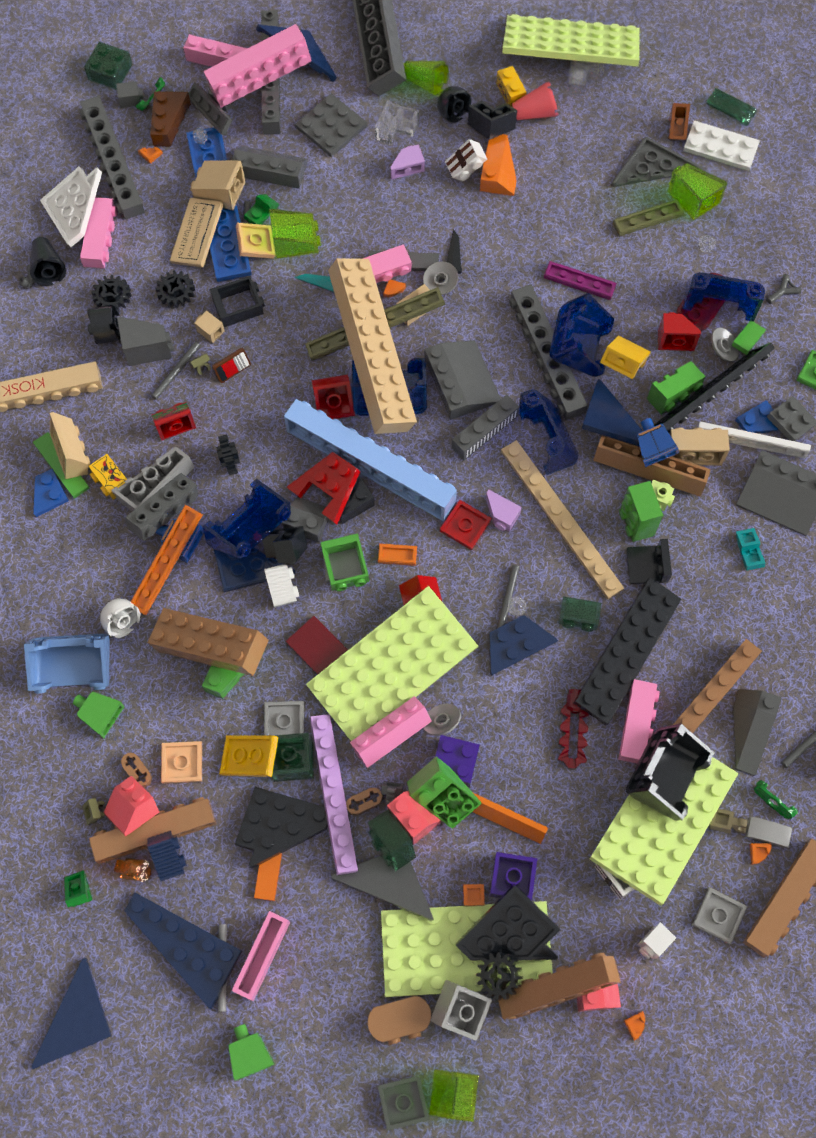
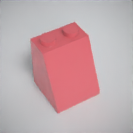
(413, 816)
(601, 999)

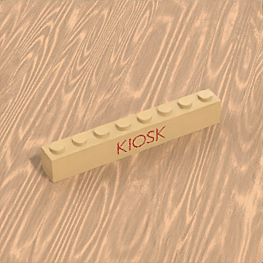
(49, 386)

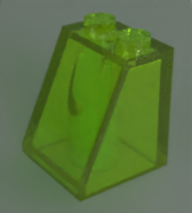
(696, 190)
(294, 233)
(453, 1095)

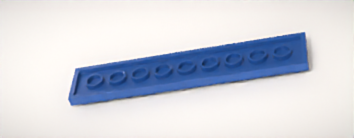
(224, 245)

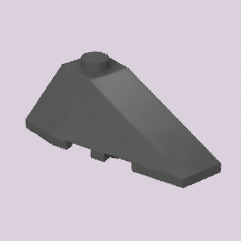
(753, 722)

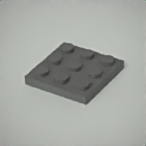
(331, 125)

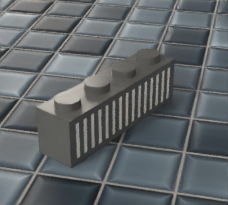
(485, 427)

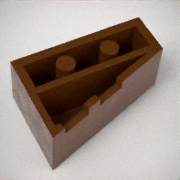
(167, 115)

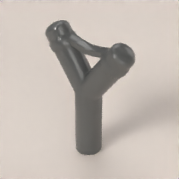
(784, 290)

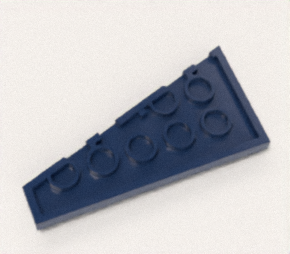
(193, 952)

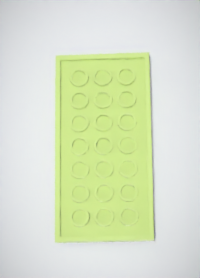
(572, 40)
(392, 664)
(652, 848)
(424, 952)

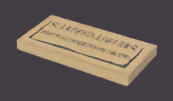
(196, 232)

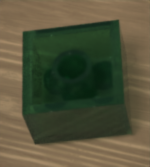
(108, 65)
(293, 758)
(391, 840)

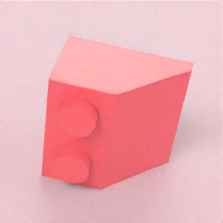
(130, 806)

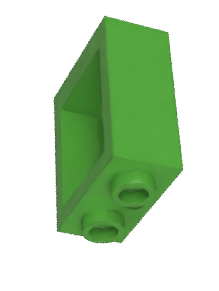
(339, 545)

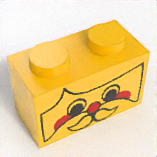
(510, 85)
(107, 474)

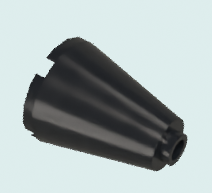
(45, 263)

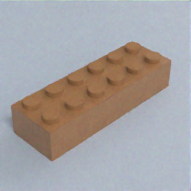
(208, 641)

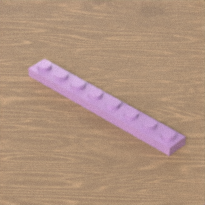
(333, 795)

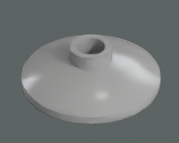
(440, 271)
(722, 342)
(444, 719)

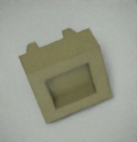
(200, 361)
(92, 811)

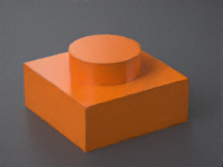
(473, 895)

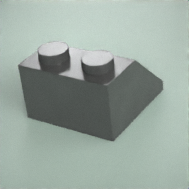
(308, 515)

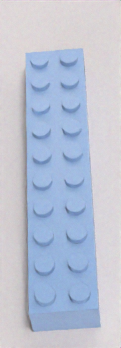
(371, 460)

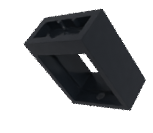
(232, 289)

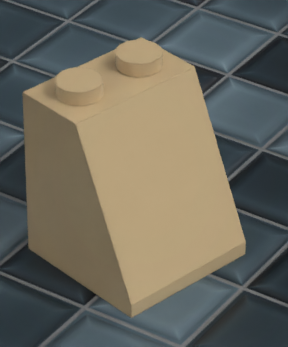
(219, 182)

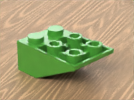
(442, 793)

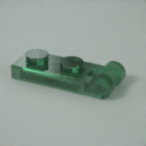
(731, 106)

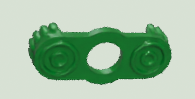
(159, 85)
(782, 809)

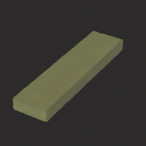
(648, 217)

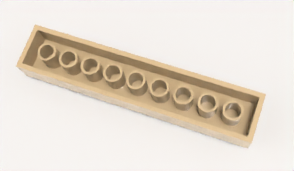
(372, 346)

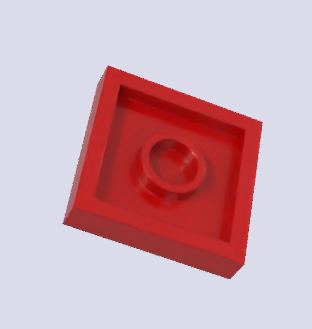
(465, 524)

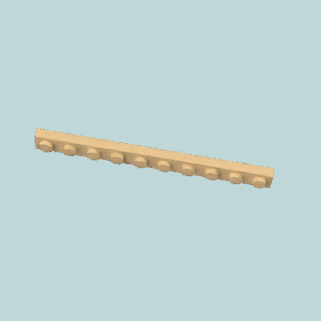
(562, 520)

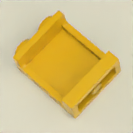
(625, 356)

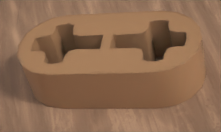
(140, 767)
(362, 797)

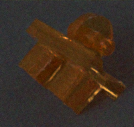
(133, 869)

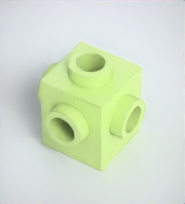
(663, 493)

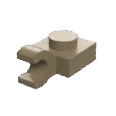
(725, 820)

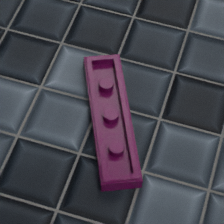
(580, 280)

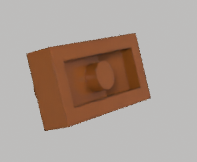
(679, 121)

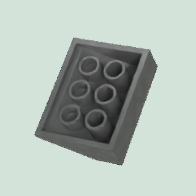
(461, 377)
(781, 493)

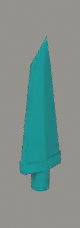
(318, 280)

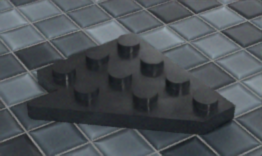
(277, 824)
(511, 927)

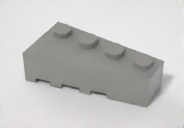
(153, 478)

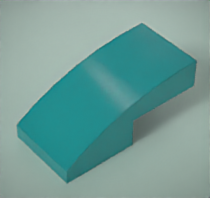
(749, 548)

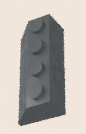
(271, 166)

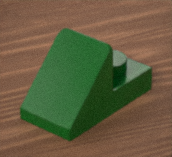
(260, 210)
(76, 889)

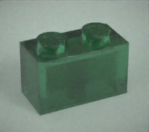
(579, 614)

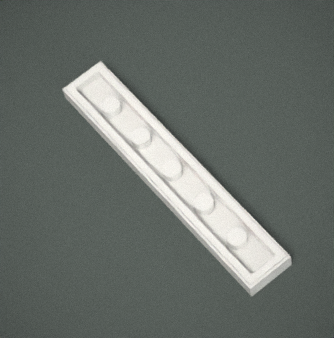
(762, 441)

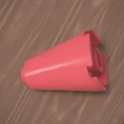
(536, 104)

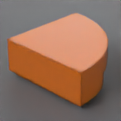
(150, 154)
(393, 288)
(759, 852)
(635, 1025)

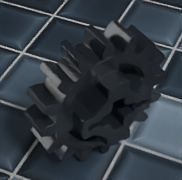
(115, 289)
(175, 289)
(228, 454)
(499, 966)

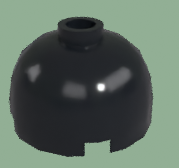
(454, 100)

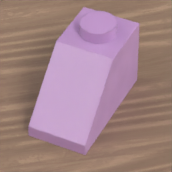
(408, 162)
(502, 511)

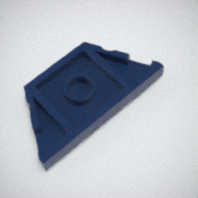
(516, 642)

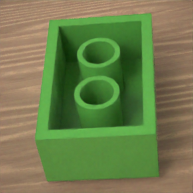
(641, 511)

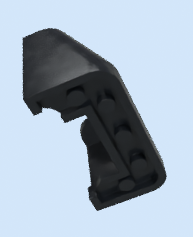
(668, 770)

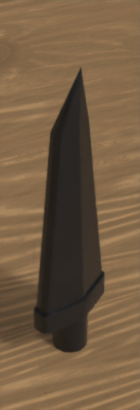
(454, 252)

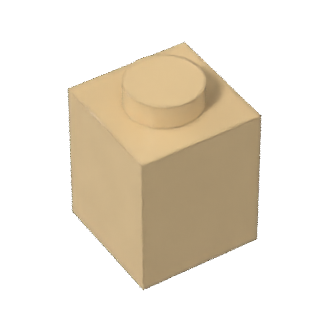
(209, 326)

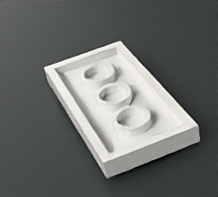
(721, 145)

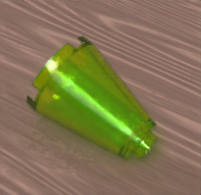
(427, 75)

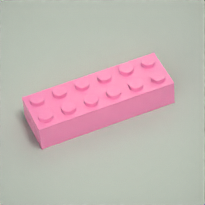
(258, 65)

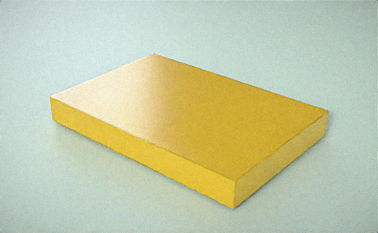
(249, 755)

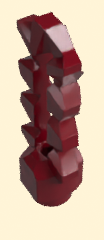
(568, 709)

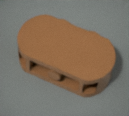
(399, 1019)

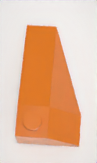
(498, 170)

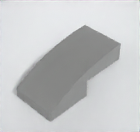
(769, 832)

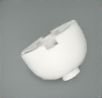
(118, 617)

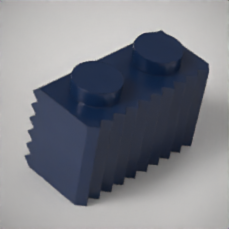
(166, 856)

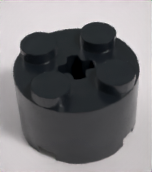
(104, 324)

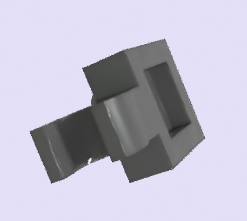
(391, 790)

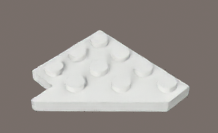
(72, 203)

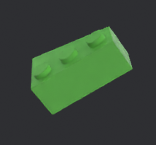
(675, 388)
(220, 681)

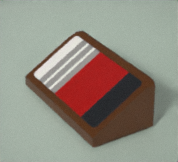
(231, 365)

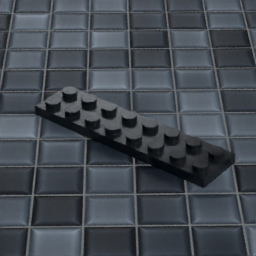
(718, 384)
(627, 651)

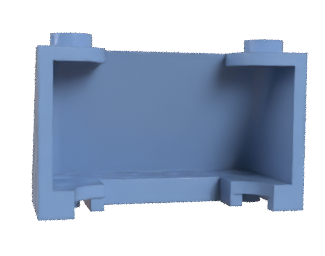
(67, 661)

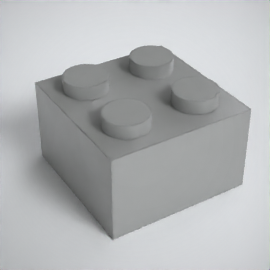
(461, 1010)

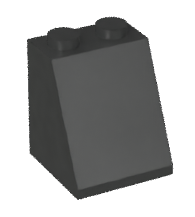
(144, 341)

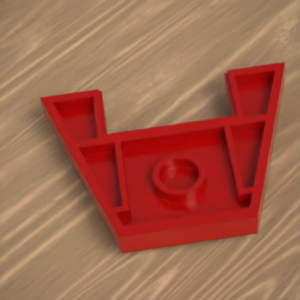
(333, 477)

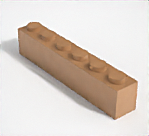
(672, 470)
(719, 686)
(180, 821)
(784, 903)
(561, 986)

